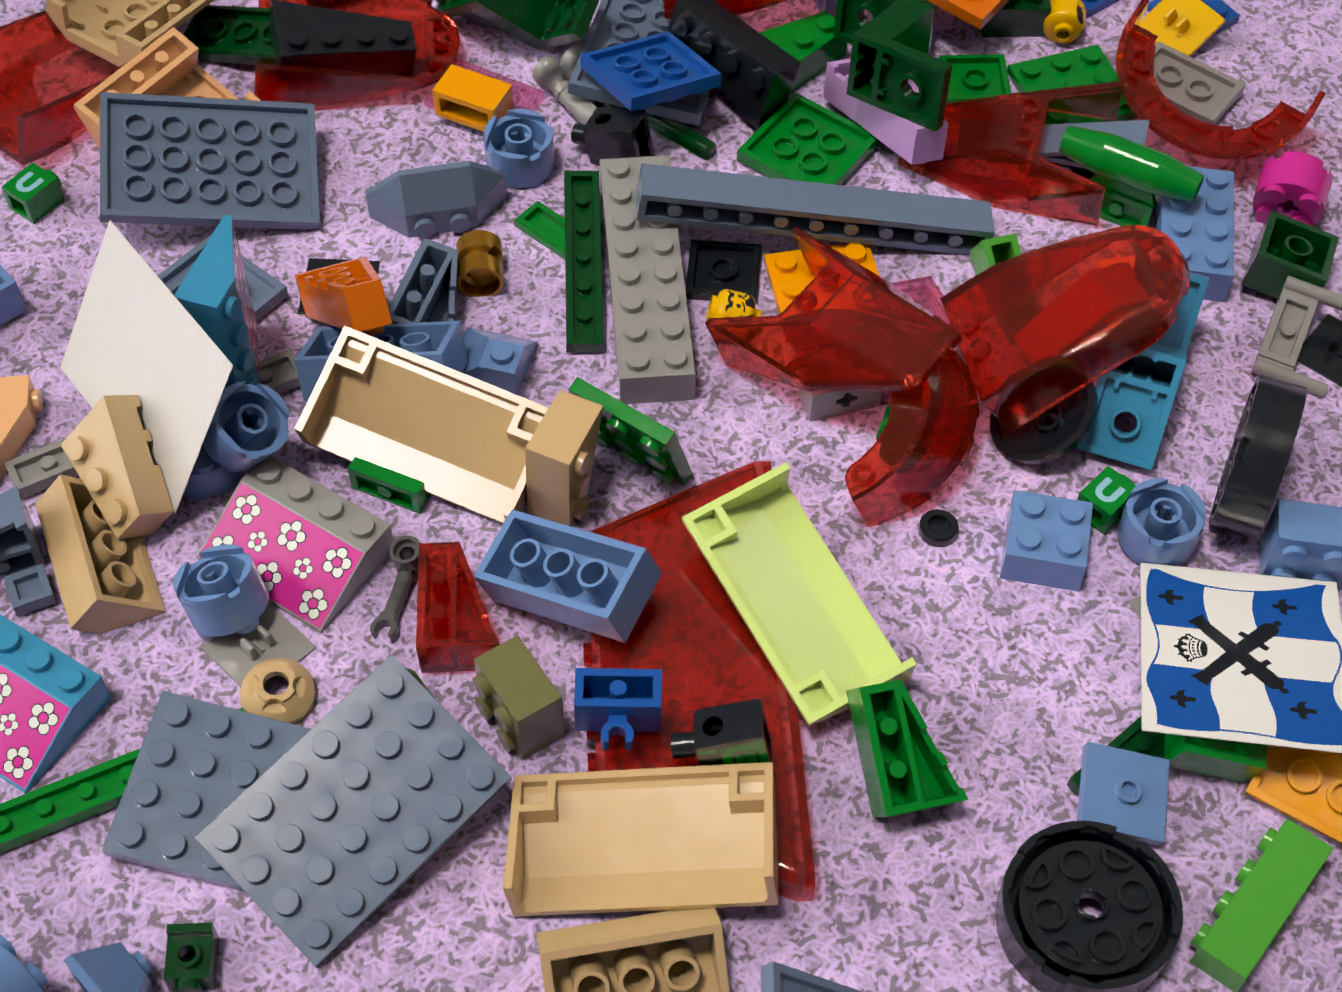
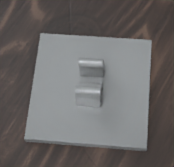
(271, 639)

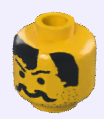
(1066, 21)
(732, 304)

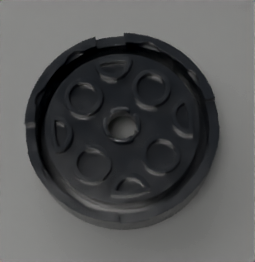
(1258, 456)
(1063, 946)

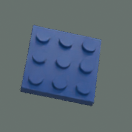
(650, 71)

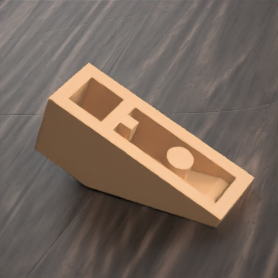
(17, 414)

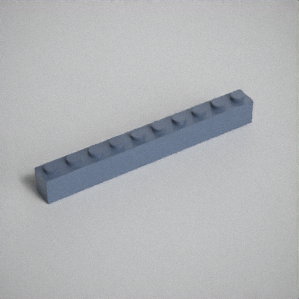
(819, 209)

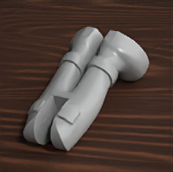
(555, 78)

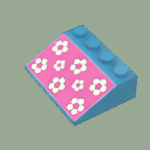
(221, 302)
(42, 704)

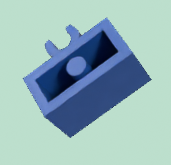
(618, 702)

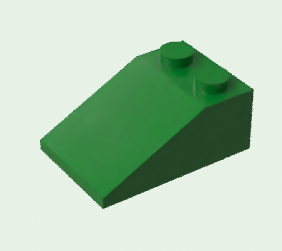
(1215, 757)

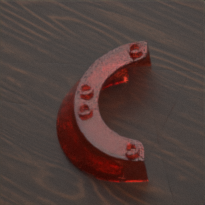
(1200, 139)
(919, 447)

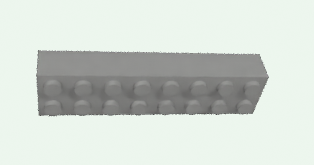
(645, 292)

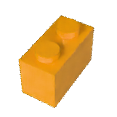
(471, 97)

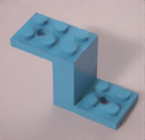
(1145, 388)

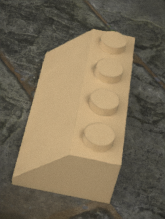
(99, 577)
(637, 954)

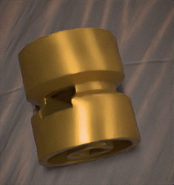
(479, 264)

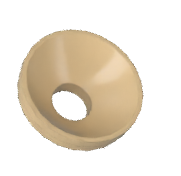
(289, 706)

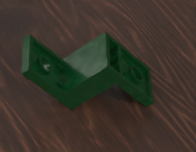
(534, 22)
(892, 52)

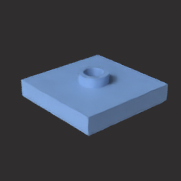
(1124, 791)

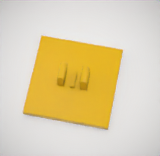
(1182, 24)

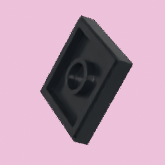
(720, 267)

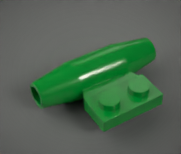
(1129, 174)

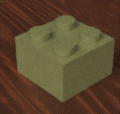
(518, 698)

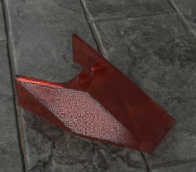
(996, 148)
(839, 332)

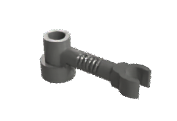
(405, 555)

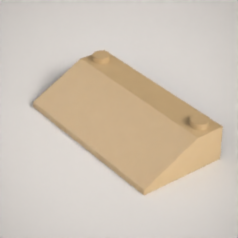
(423, 423)
(642, 840)

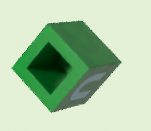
(33, 192)
(1109, 495)

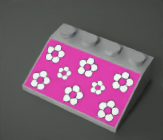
(303, 540)

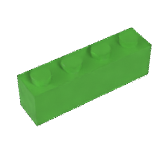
(1260, 905)

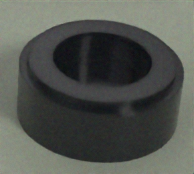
(938, 528)

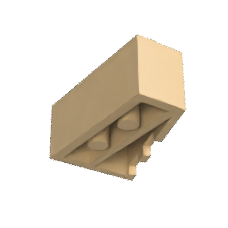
(562, 459)
(117, 467)

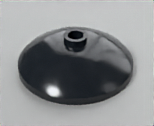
(1041, 440)

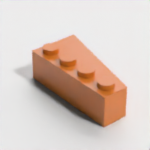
(346, 296)

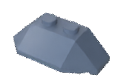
(437, 198)

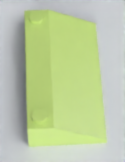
(793, 595)

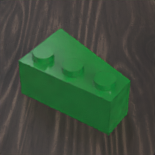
(809, 42)
(897, 753)

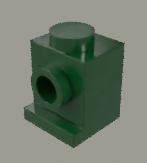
(187, 941)

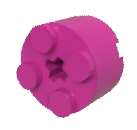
(1293, 187)

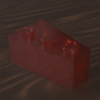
(449, 611)

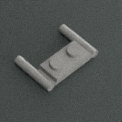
(1288, 331)

